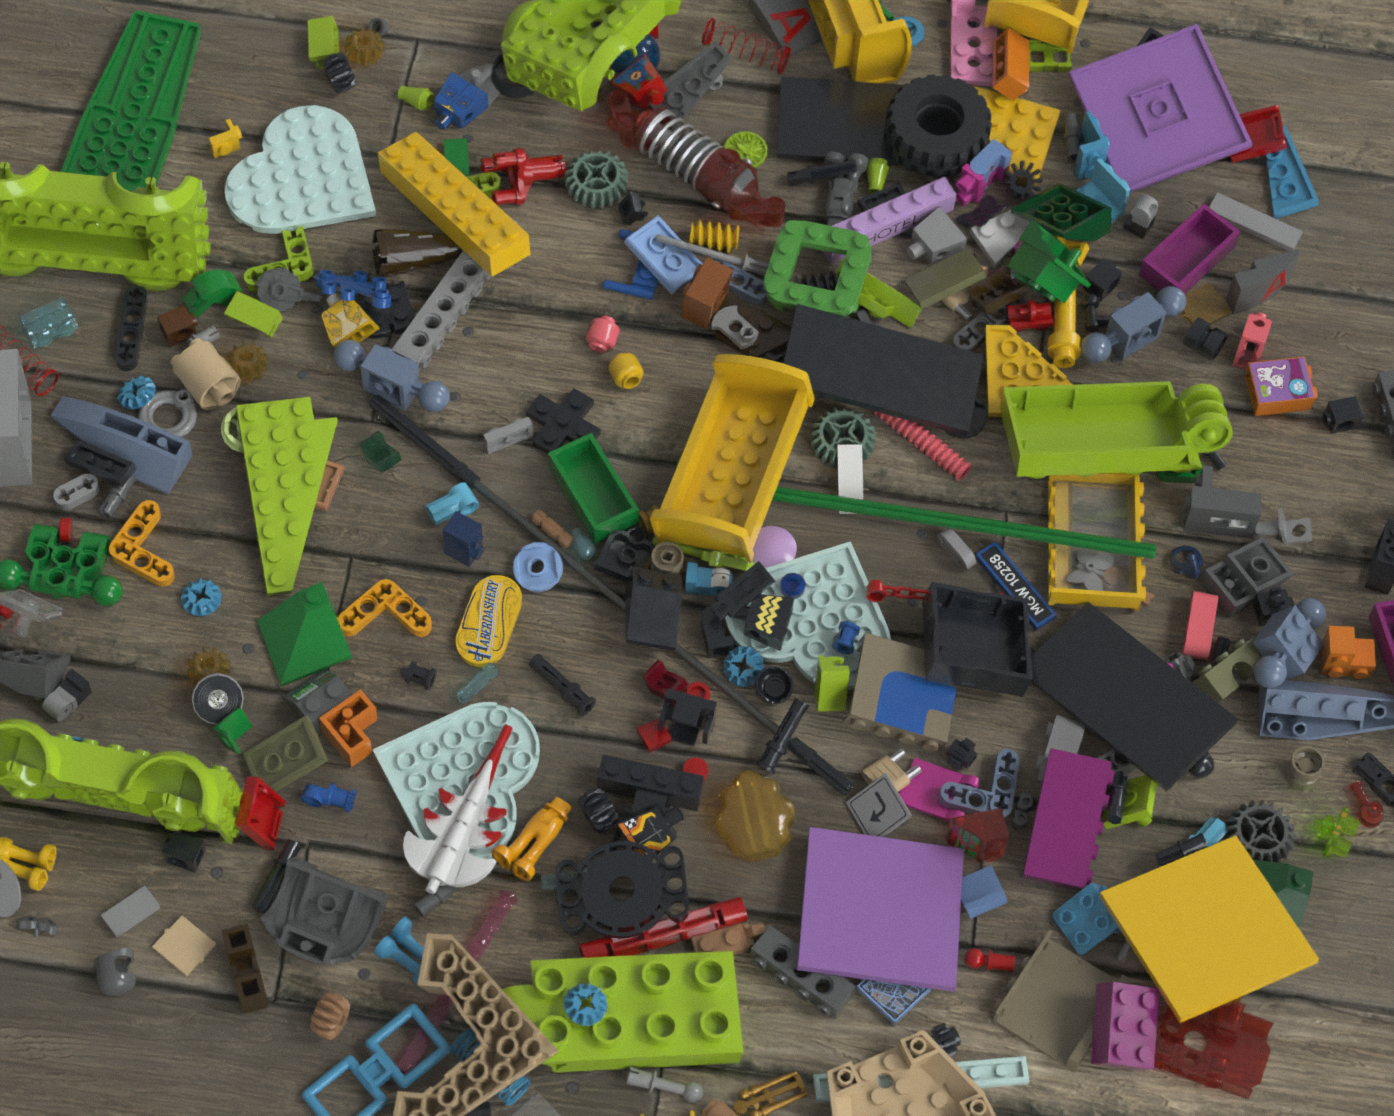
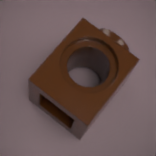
(177, 325)

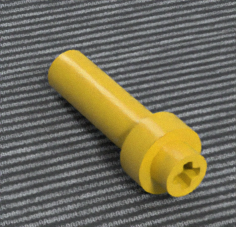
(1064, 343)

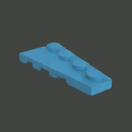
(1289, 182)

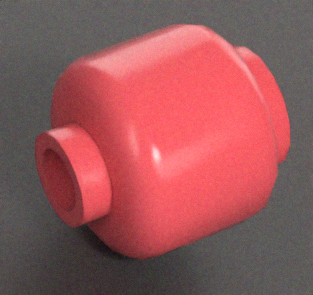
(602, 334)

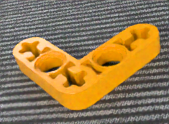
(133, 544)
(389, 603)

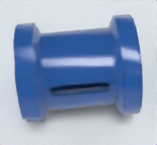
(846, 637)

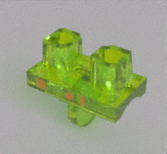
(1343, 824)

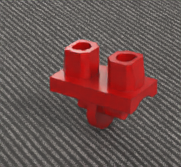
(1030, 316)

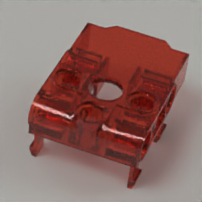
(1233, 1053)

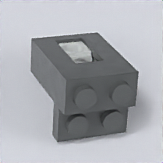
(1219, 510)

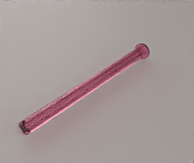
(444, 1002)

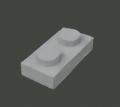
(508, 435)

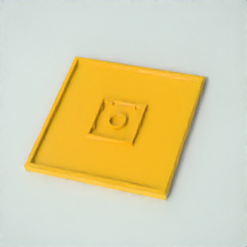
(1208, 928)

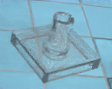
(28, 608)

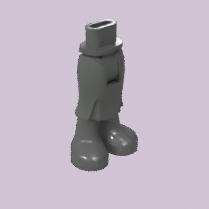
(842, 190)

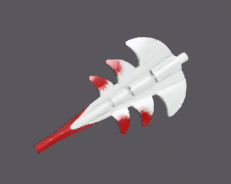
(448, 856)

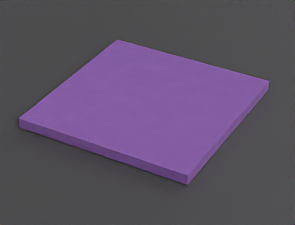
(1161, 108)
(881, 909)

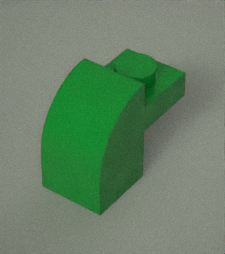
(209, 288)

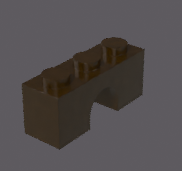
(245, 968)

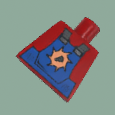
(641, 84)

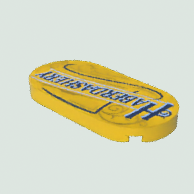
(489, 620)

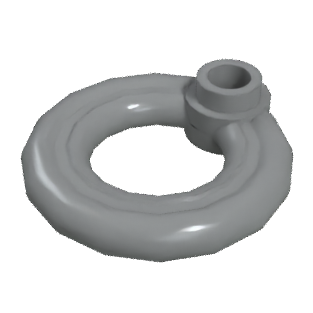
(186, 406)

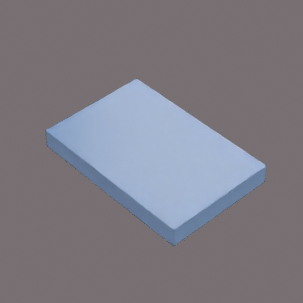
(668, 263)

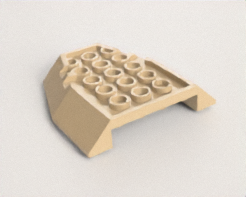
(922, 1084)

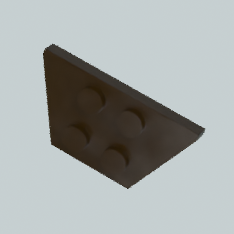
(771, 335)

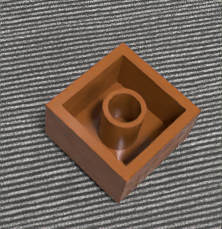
(706, 292)

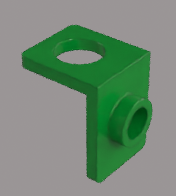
(232, 728)

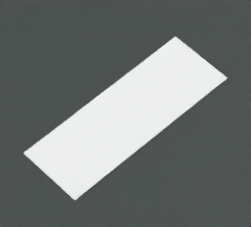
(850, 472)

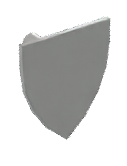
(481, 78)

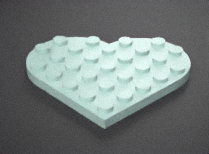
(303, 177)
(831, 595)
(449, 756)

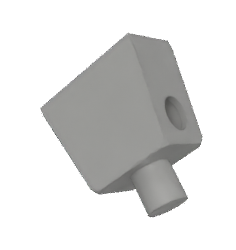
(936, 238)

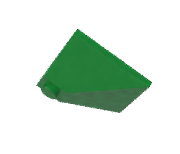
(304, 635)

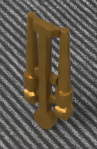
(740, 1106)

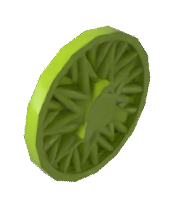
(749, 146)

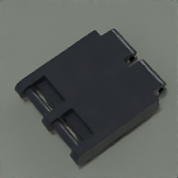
(397, 316)

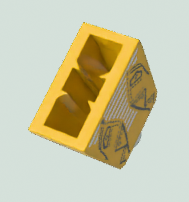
(347, 321)

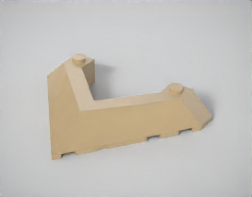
(507, 1036)

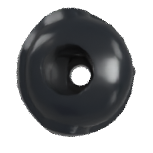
(1203, 767)

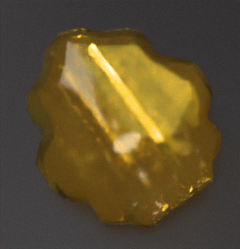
(754, 817)

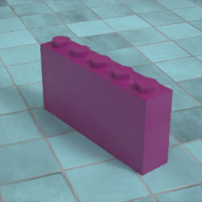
(1068, 820)

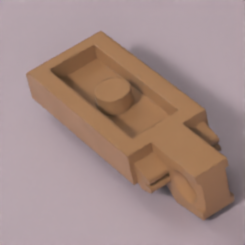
(733, 938)

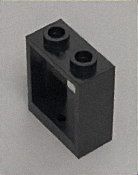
(1381, 570)

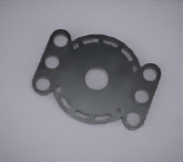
(649, 895)

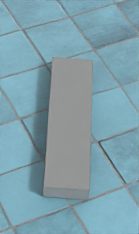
(1256, 223)

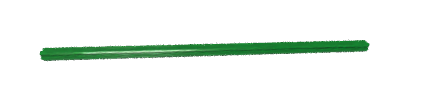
(965, 522)

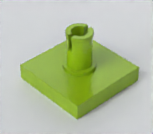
(1138, 802)

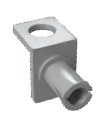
(1284, 529)

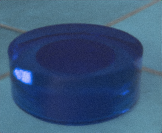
(792, 585)

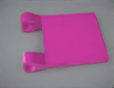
(923, 789)

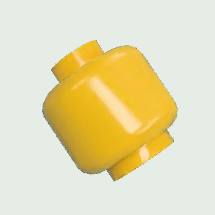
(626, 370)

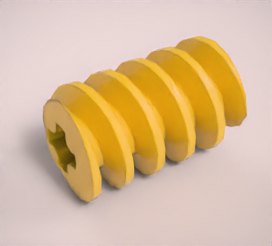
(715, 236)

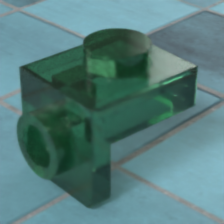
(379, 453)

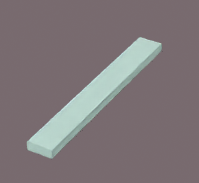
(984, 1073)

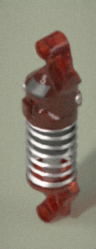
(712, 168)

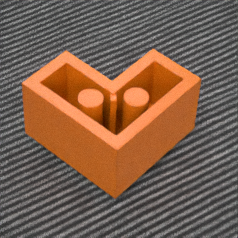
(1345, 654)
(345, 727)

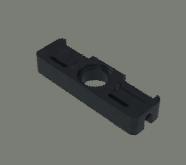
(1375, 774)

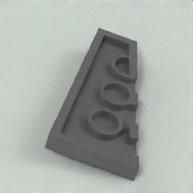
(693, 80)

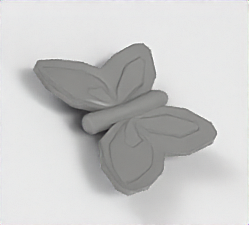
(1090, 569)

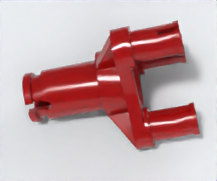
(521, 173)

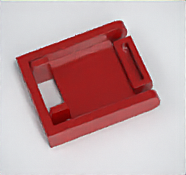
(1265, 132)
(257, 812)

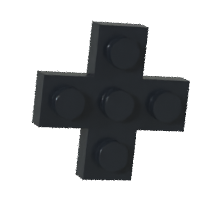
(561, 421)

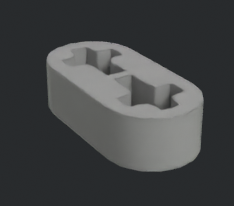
(76, 491)
(956, 549)

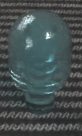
(583, 545)

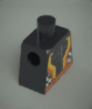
(651, 827)

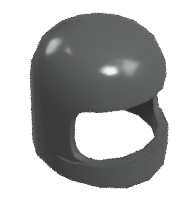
(114, 977)

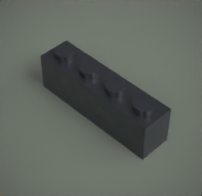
(626, 776)

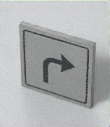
(879, 807)

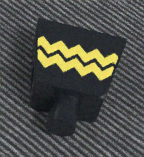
(767, 619)

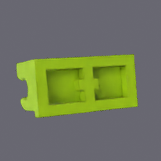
(322, 39)
(254, 313)
(831, 684)

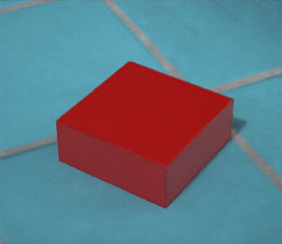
(652, 737)

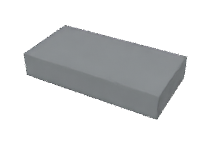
(130, 911)

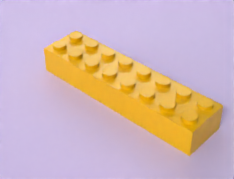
(454, 204)

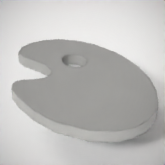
(9, 891)

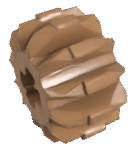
(330, 1016)

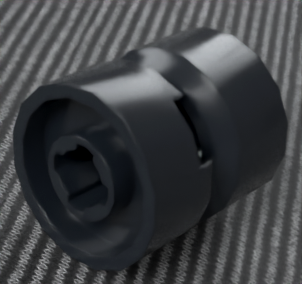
(1204, 338)

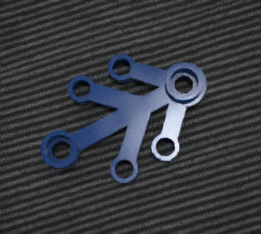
(357, 283)

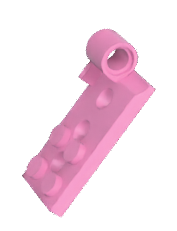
(961, 53)

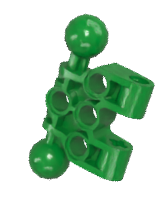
(74, 576)

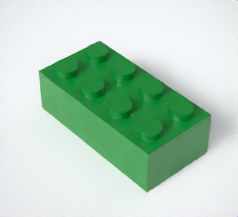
(593, 488)

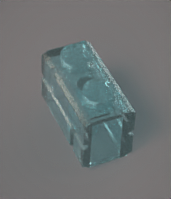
(48, 323)

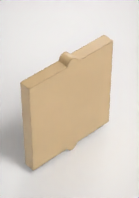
(184, 945)

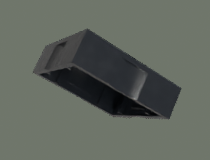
(976, 639)

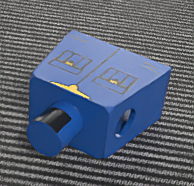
(458, 103)

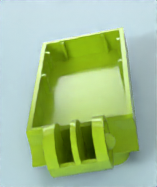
(1112, 428)
(657, 1011)

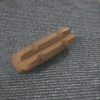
(551, 528)

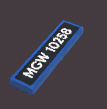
(1014, 583)

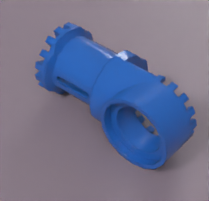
(318, 796)

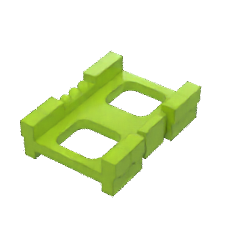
(1049, 63)

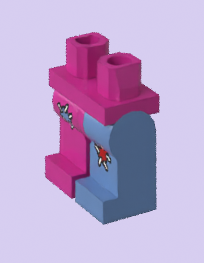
(982, 172)

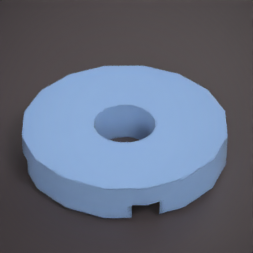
(547, 577)

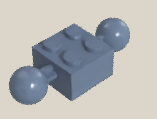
(1134, 325)
(391, 376)
(1289, 642)

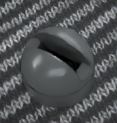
(378, 23)

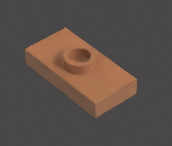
(329, 484)

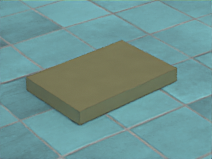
(945, 278)
(286, 755)

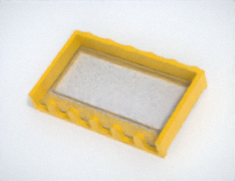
(1102, 507)

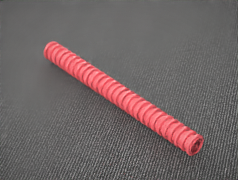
(928, 443)

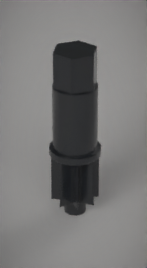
(1117, 798)

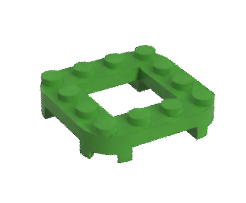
(826, 238)

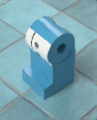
(706, 580)

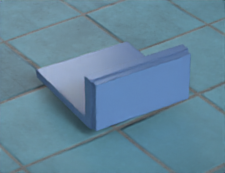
(982, 892)

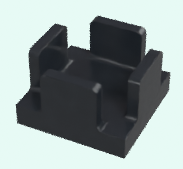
(689, 715)

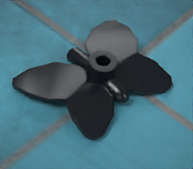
(980, 217)

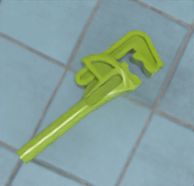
(714, 557)

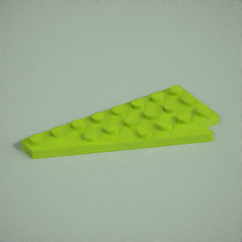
(284, 470)

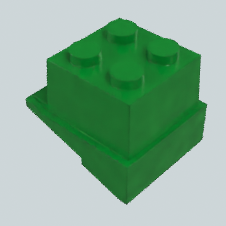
(1047, 264)

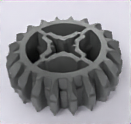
(1247, 819)

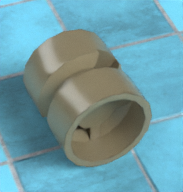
(667, 558)
(1304, 768)

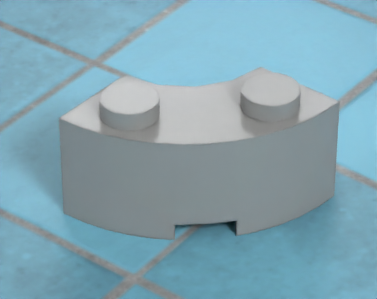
(1064, 736)

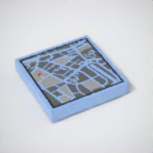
(892, 999)

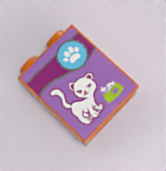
(1280, 386)

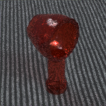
(1364, 814)

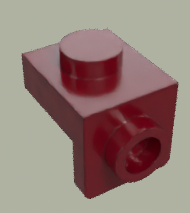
(660, 679)

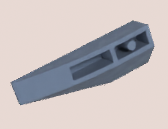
(155, 452)
(1321, 711)

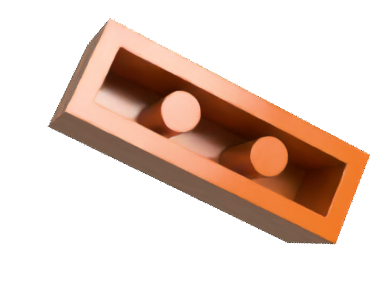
(1011, 64)

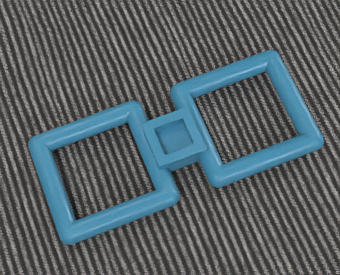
(380, 1067)

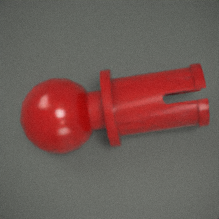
(975, 959)

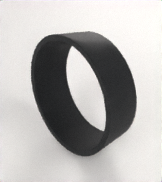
(505, 89)

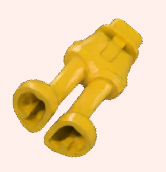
(44, 860)

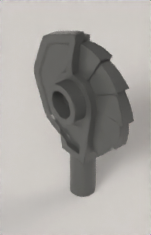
(282, 289)

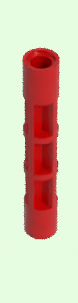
(668, 932)

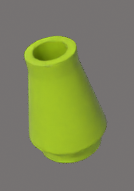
(418, 97)
(876, 174)

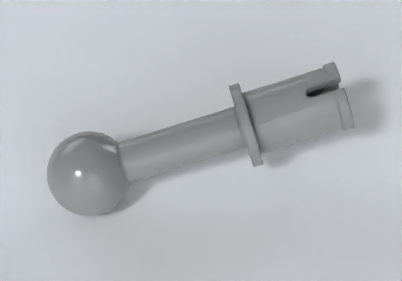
(691, 1092)

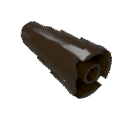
(410, 250)

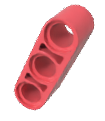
(1200, 625)

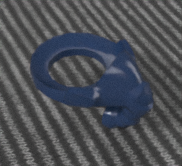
(1194, 560)

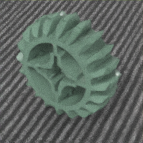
(597, 187)
(841, 425)

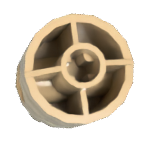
(206, 374)

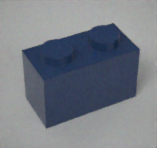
(463, 539)

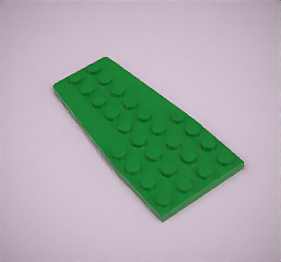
(136, 102)

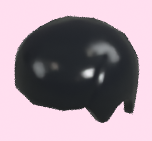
(774, 685)

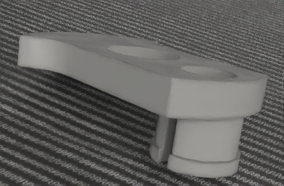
(728, 316)

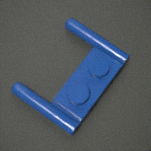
(643, 283)

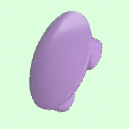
(774, 546)

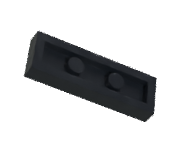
(100, 463)

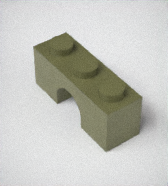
(1218, 680)

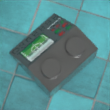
(317, 696)

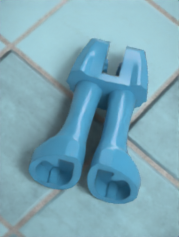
(402, 935)

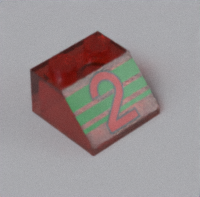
(980, 834)

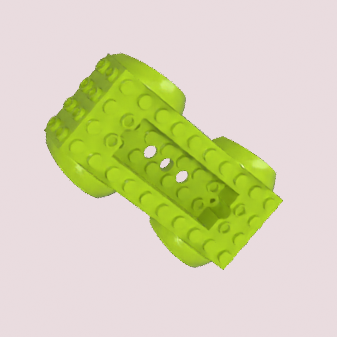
(561, 55)
(100, 227)
(162, 785)

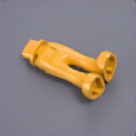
(544, 828)

